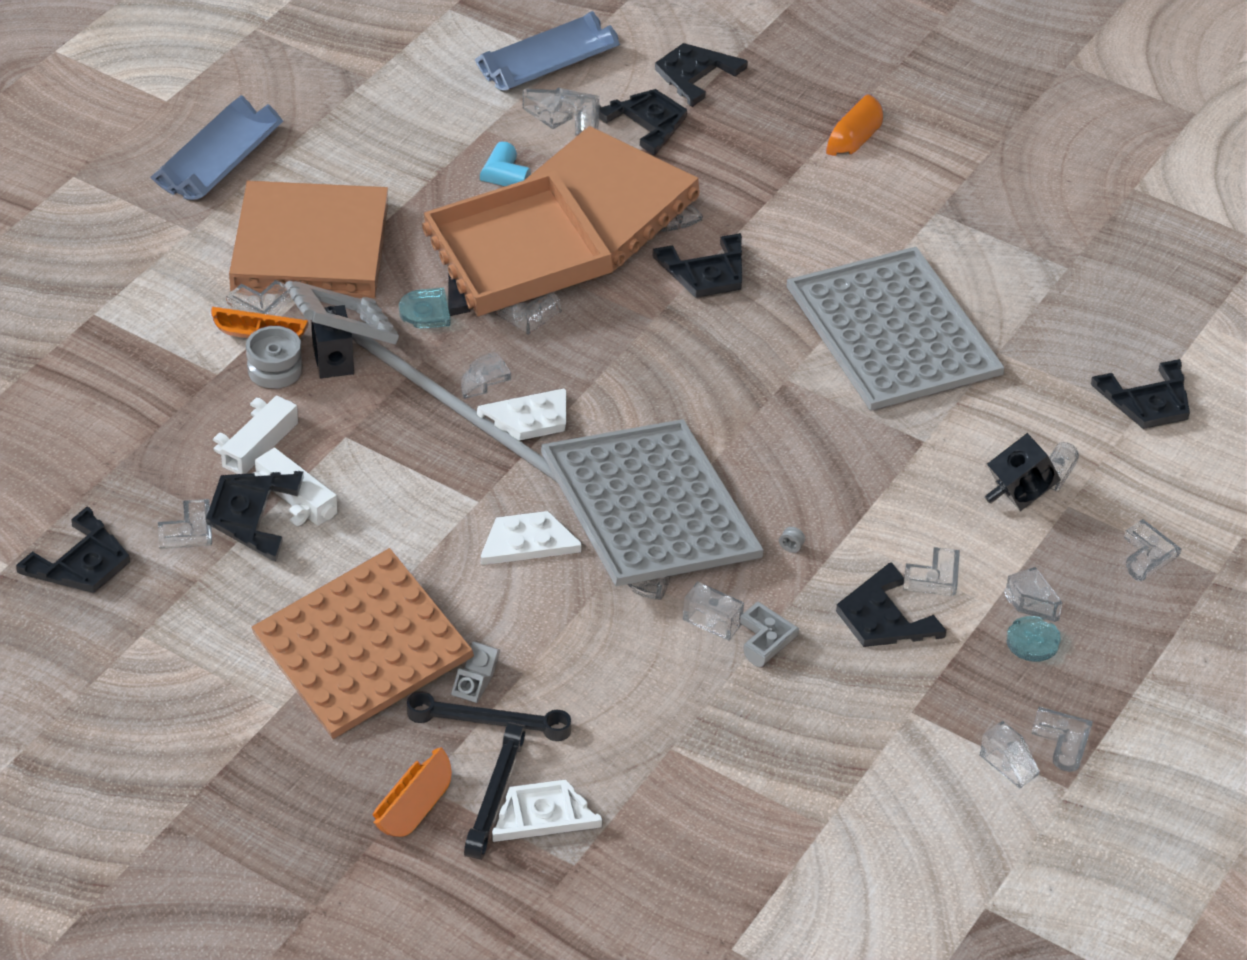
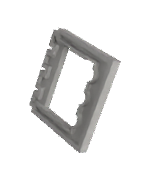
(308, 301)

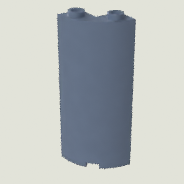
(547, 52)
(216, 149)

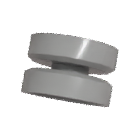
(274, 357)

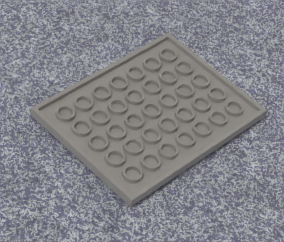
(894, 328)
(651, 502)

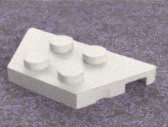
(529, 415)
(527, 538)
(543, 811)

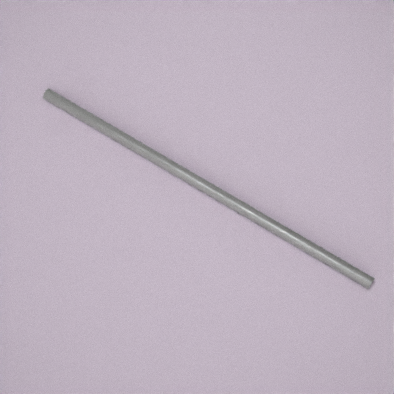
(454, 403)

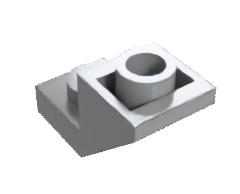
(476, 675)

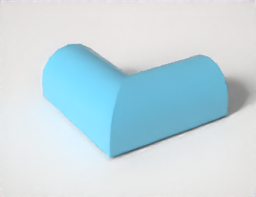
(501, 167)

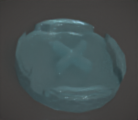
(1033, 638)

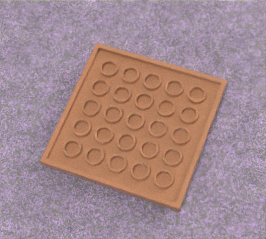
(362, 642)

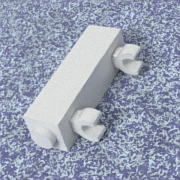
(258, 436)
(313, 500)

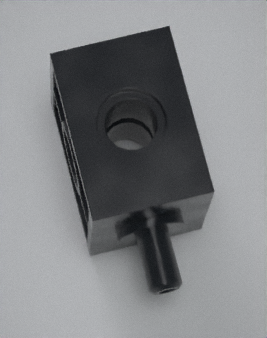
(332, 347)
(1022, 473)

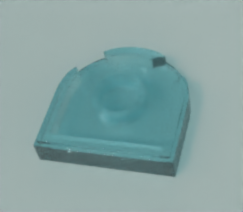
(425, 308)

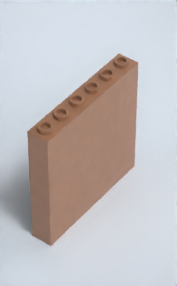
(618, 189)
(310, 236)
(516, 252)

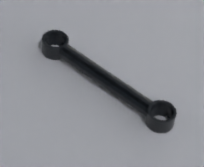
(488, 716)
(478, 836)

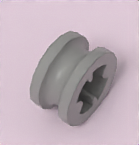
(792, 539)

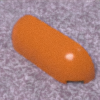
(856, 126)
(244, 323)
(414, 795)

